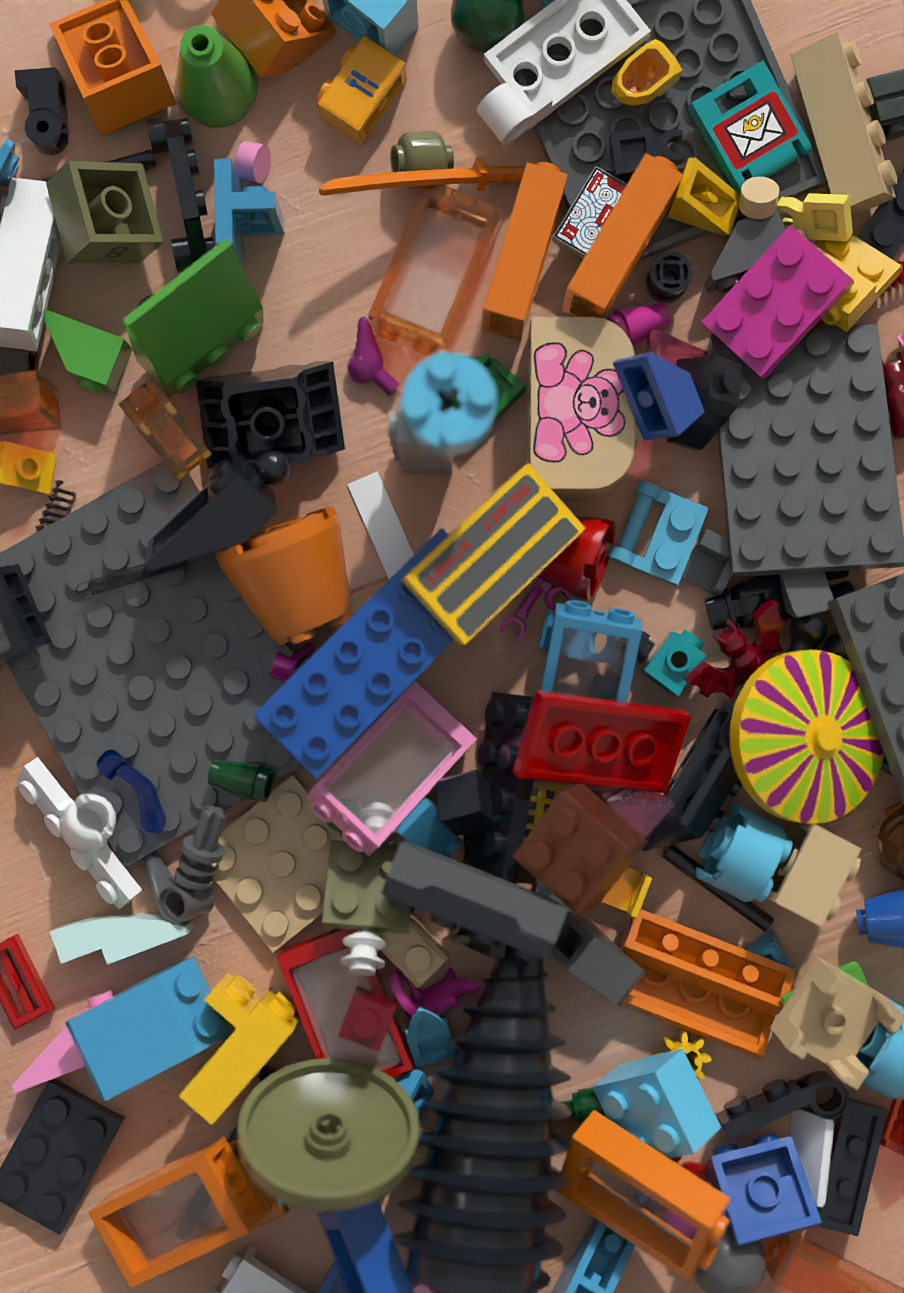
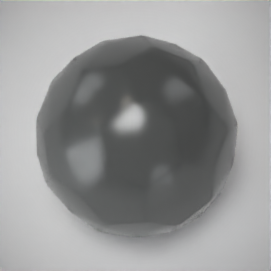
(733, 1268)

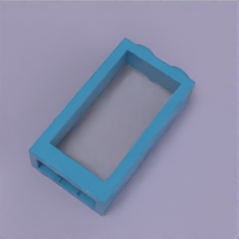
(591, 652)

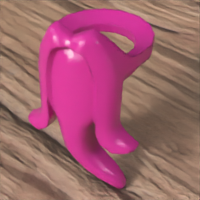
(436, 998)

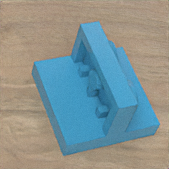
(243, 210)

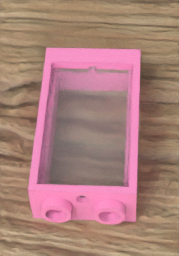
(390, 769)

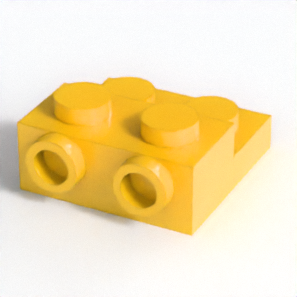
(870, 272)

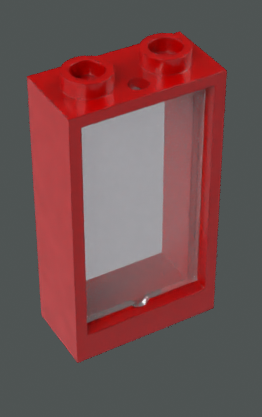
(323, 996)

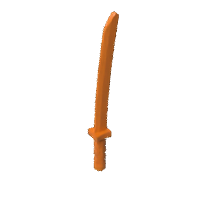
(478, 175)

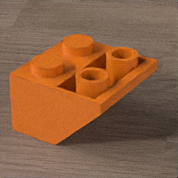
(274, 32)

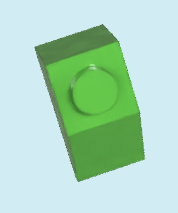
(89, 353)

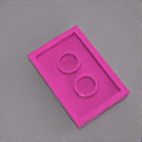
(777, 301)

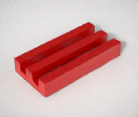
(33, 980)

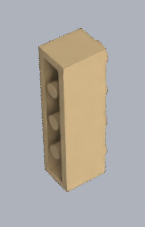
(843, 122)

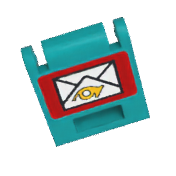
(753, 134)

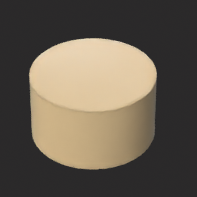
(759, 197)

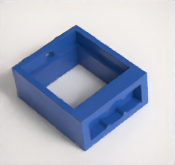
(365, 1250)

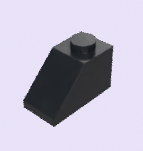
(718, 388)

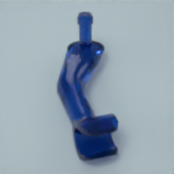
(151, 812)

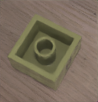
(104, 212)

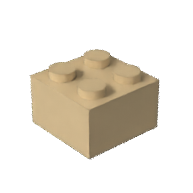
(814, 872)

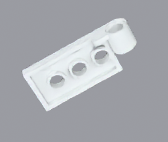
(516, 108)

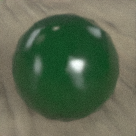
(485, 22)

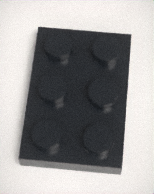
(56, 1155)

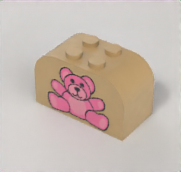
(576, 408)

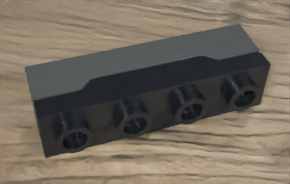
(474, 900)

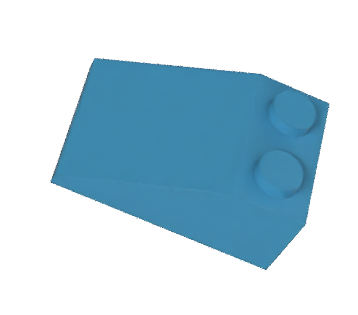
(147, 1028)

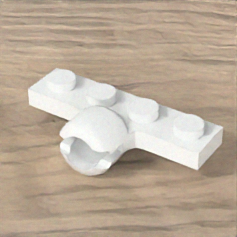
(85, 829)

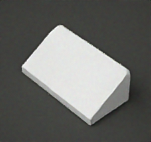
(813, 1144)

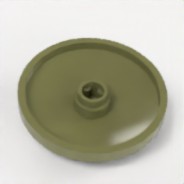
(328, 1134)

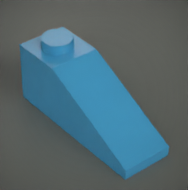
(596, 1262)

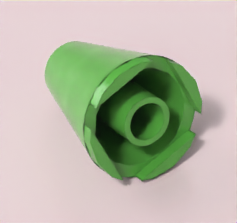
(213, 78)

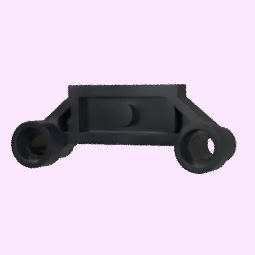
(171, 138)

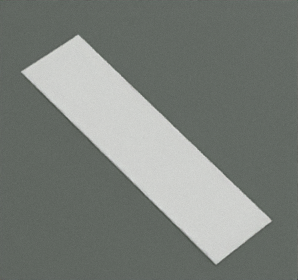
(381, 522)

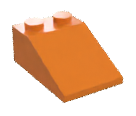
(113, 64)

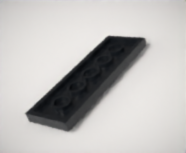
(511, 797)

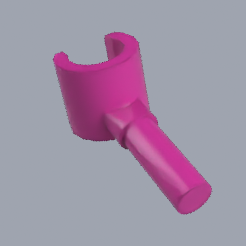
(549, 589)
(522, 612)
(285, 666)

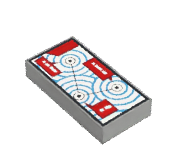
(589, 212)

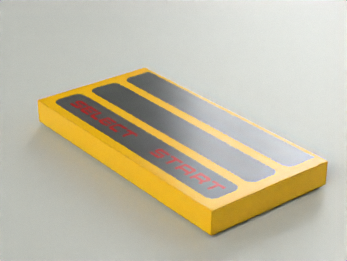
(493, 554)

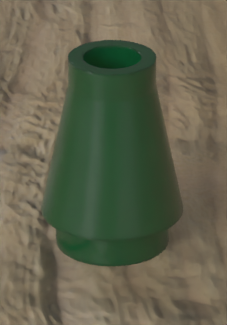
(244, 779)

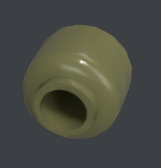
(421, 152)

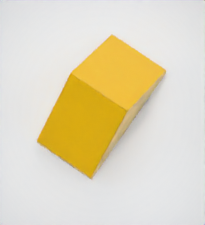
(705, 200)

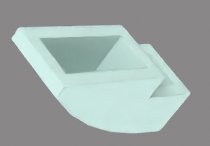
(116, 935)

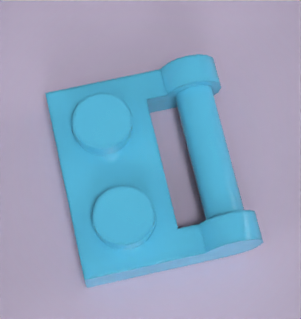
(672, 536)

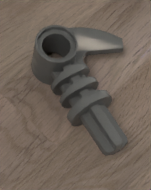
(189, 890)

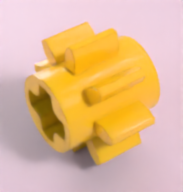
(690, 1048)

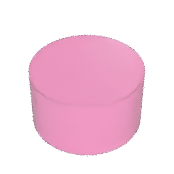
(252, 161)

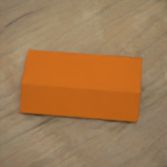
(704, 983)

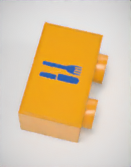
(361, 89)

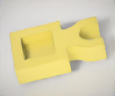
(820, 215)

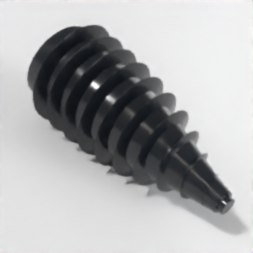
(493, 1147)

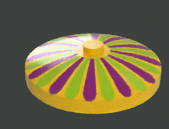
(805, 738)

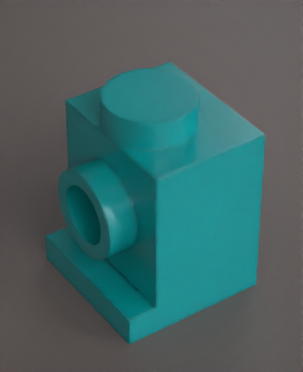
(659, 666)

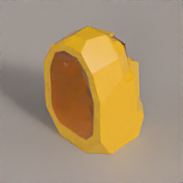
(646, 74)

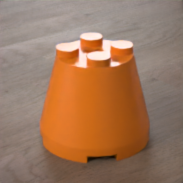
(292, 575)

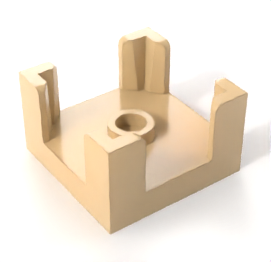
(833, 1018)

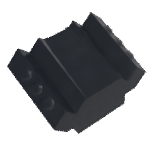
(271, 410)

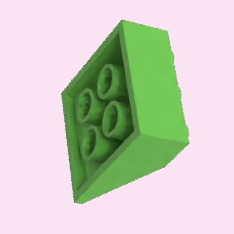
(195, 320)

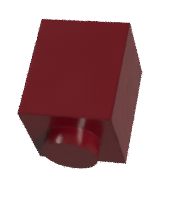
(367, 1018)

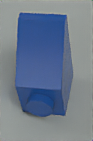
(658, 395)

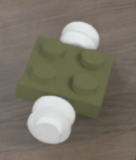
(356, 902)

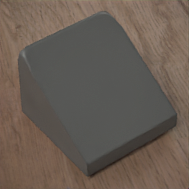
(805, 593)

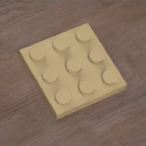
(277, 863)

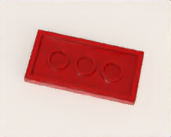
(600, 742)

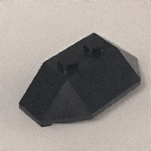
(699, 784)

